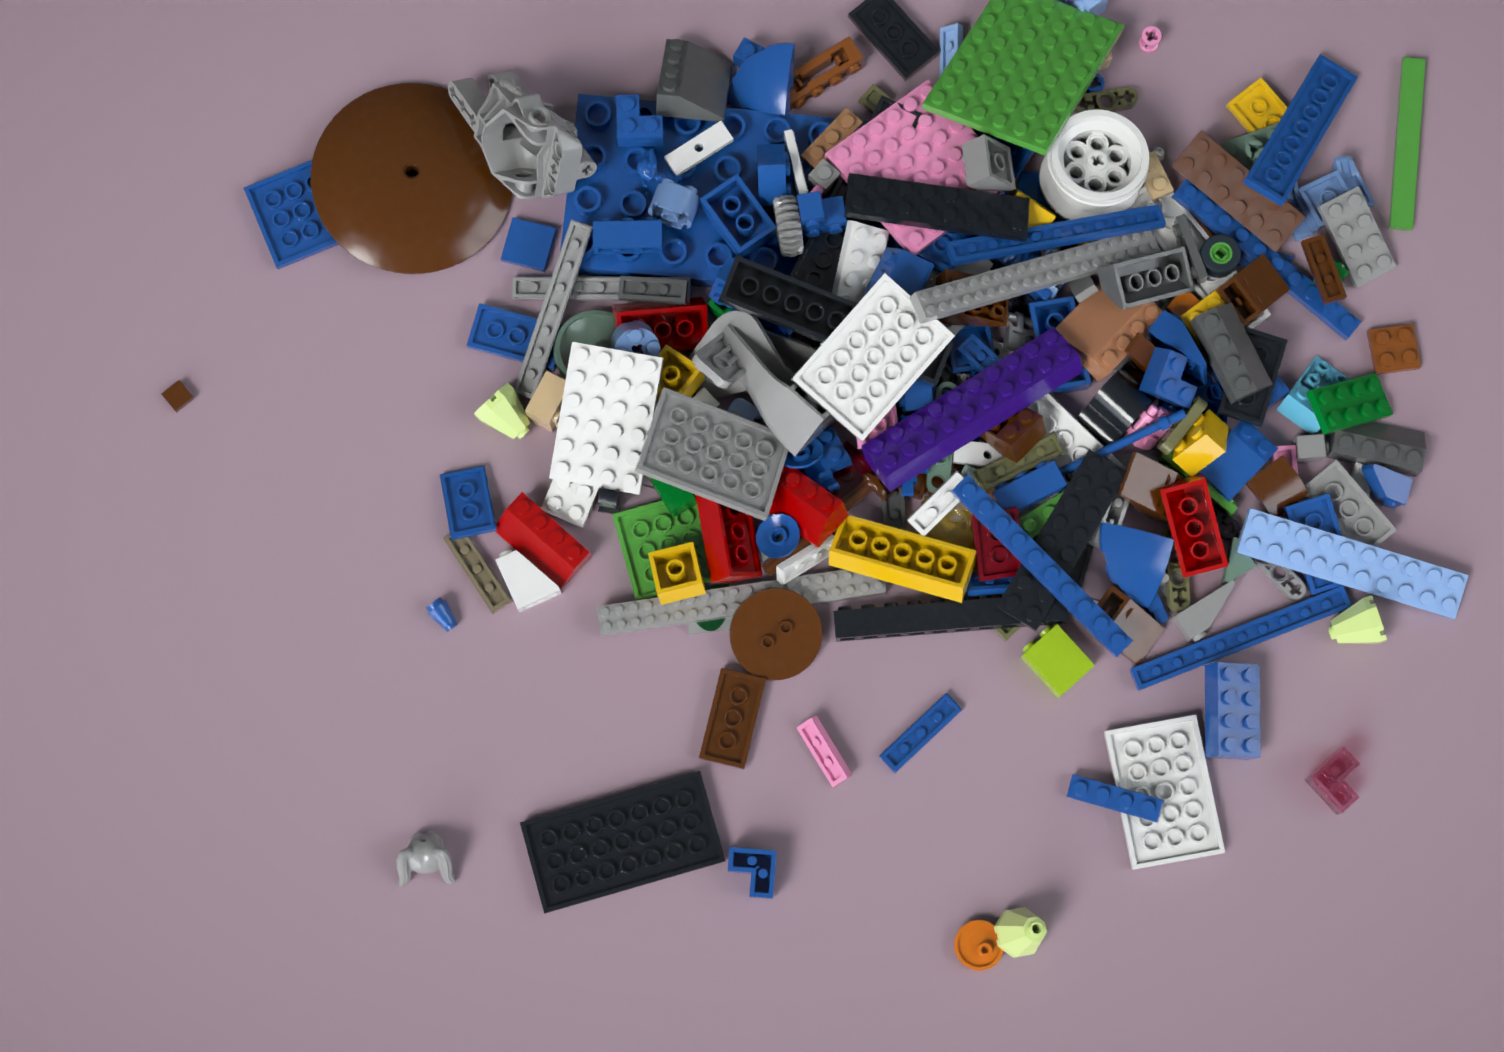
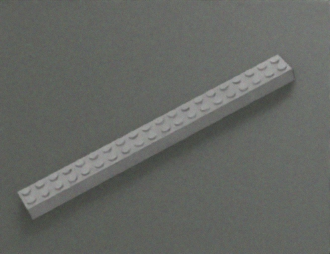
(1030, 275)
(723, 602)

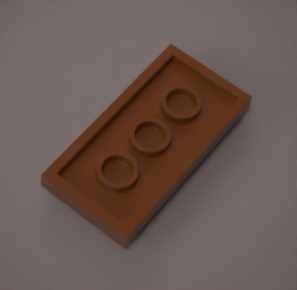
(732, 718)

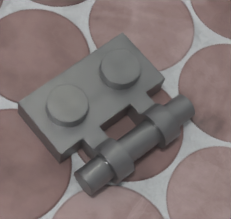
(1015, 335)

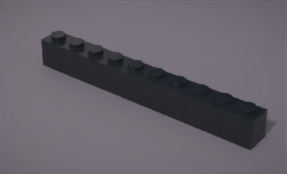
(930, 618)

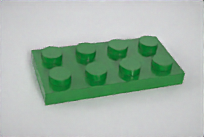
(1349, 403)

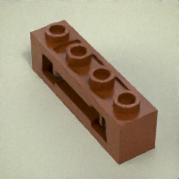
(847, 61)

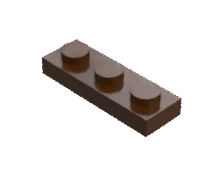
(1323, 269)

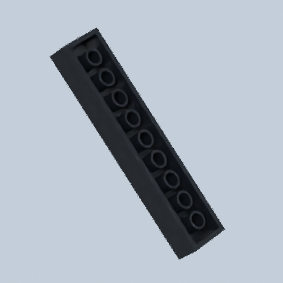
(797, 306)

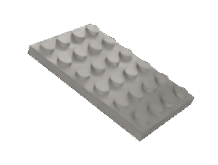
(712, 454)

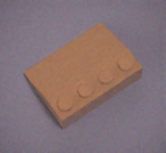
(1103, 331)

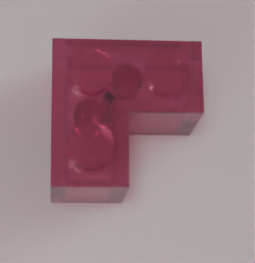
(1329, 782)

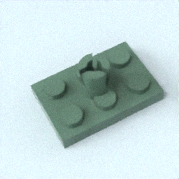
(1249, 146)

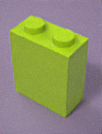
(1056, 660)

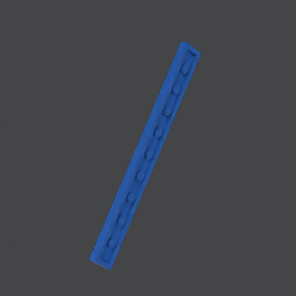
(1058, 235)
(1251, 247)
(1041, 566)
(1240, 638)

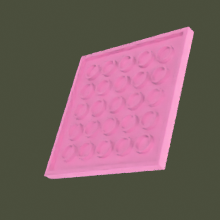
(895, 150)

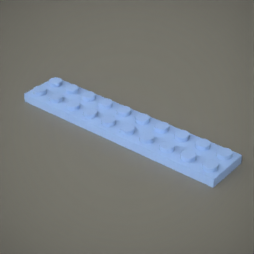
(1351, 563)

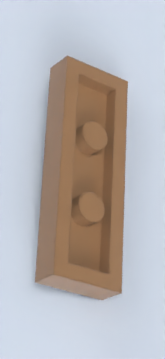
(835, 133)

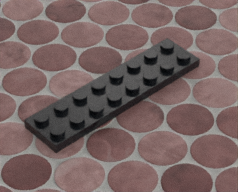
(937, 207)
(1064, 535)

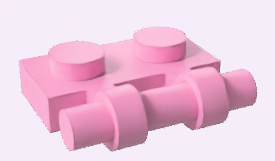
(1148, 417)

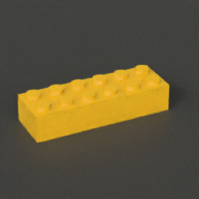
(902, 558)

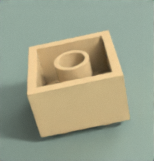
(546, 402)

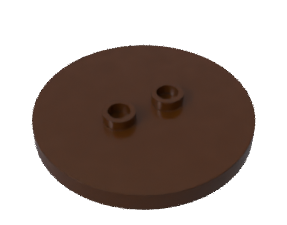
(775, 633)

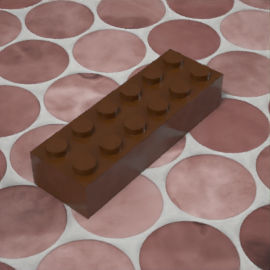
(1221, 179)

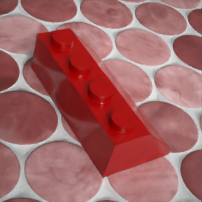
(673, 324)
(809, 504)
(1193, 526)
(542, 540)
(728, 542)

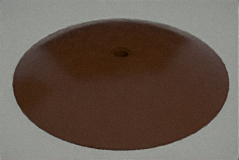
(400, 219)

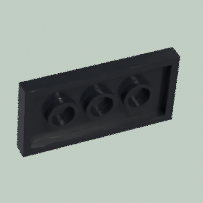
(894, 35)
(1254, 407)

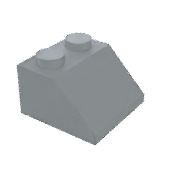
(988, 165)

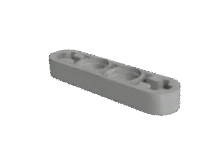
(1267, 569)

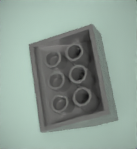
(692, 82)

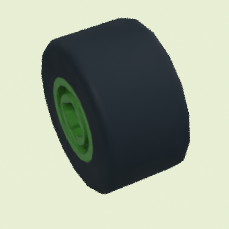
(1216, 263)

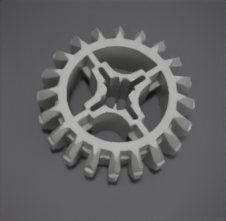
(788, 225)

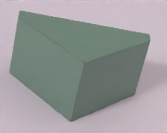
(1237, 563)

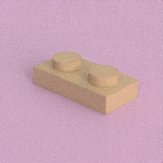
(1157, 182)

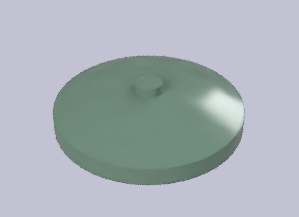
(587, 327)

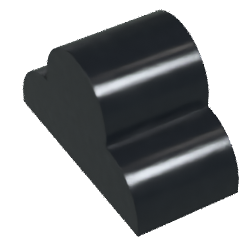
(1116, 405)

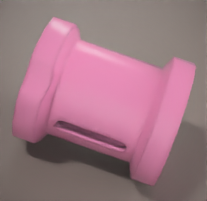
(1146, 34)

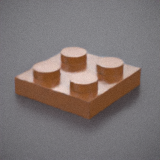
(1393, 349)

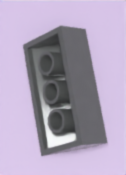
(1147, 278)
(1230, 352)
(1380, 444)

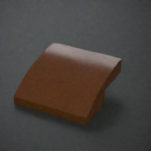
(1277, 487)

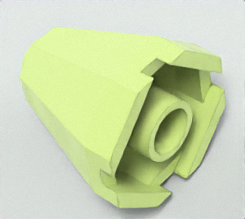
(504, 413)
(1358, 624)
(1019, 932)

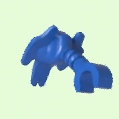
(648, 170)

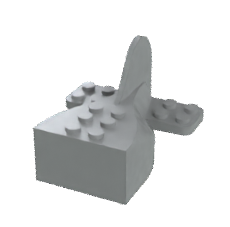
(748, 357)

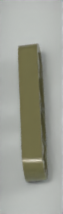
(1174, 567)

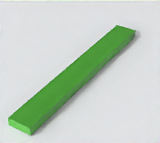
(1407, 144)

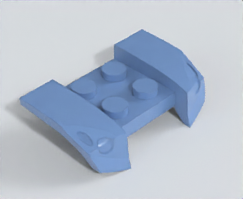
(1308, 197)

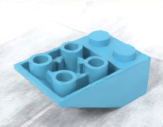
(1296, 403)

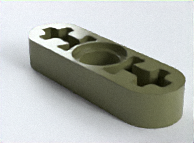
(1120, 92)
(1181, 427)

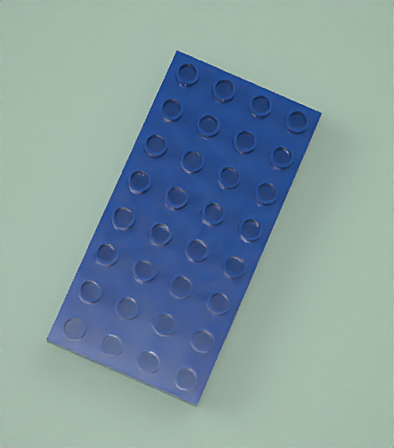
(618, 193)

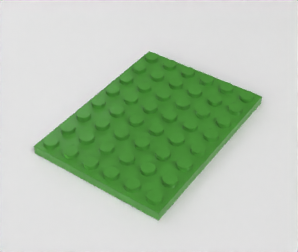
(1023, 70)

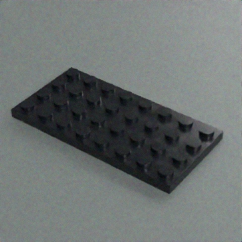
(622, 842)

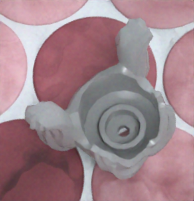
(424, 855)

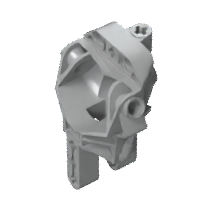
(535, 150)

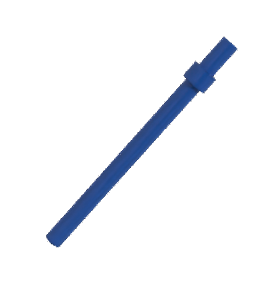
(1161, 424)

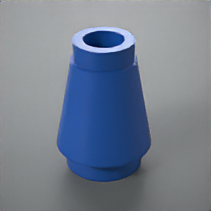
(442, 614)

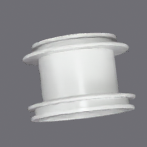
(1101, 140)

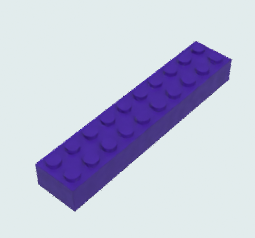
(972, 408)

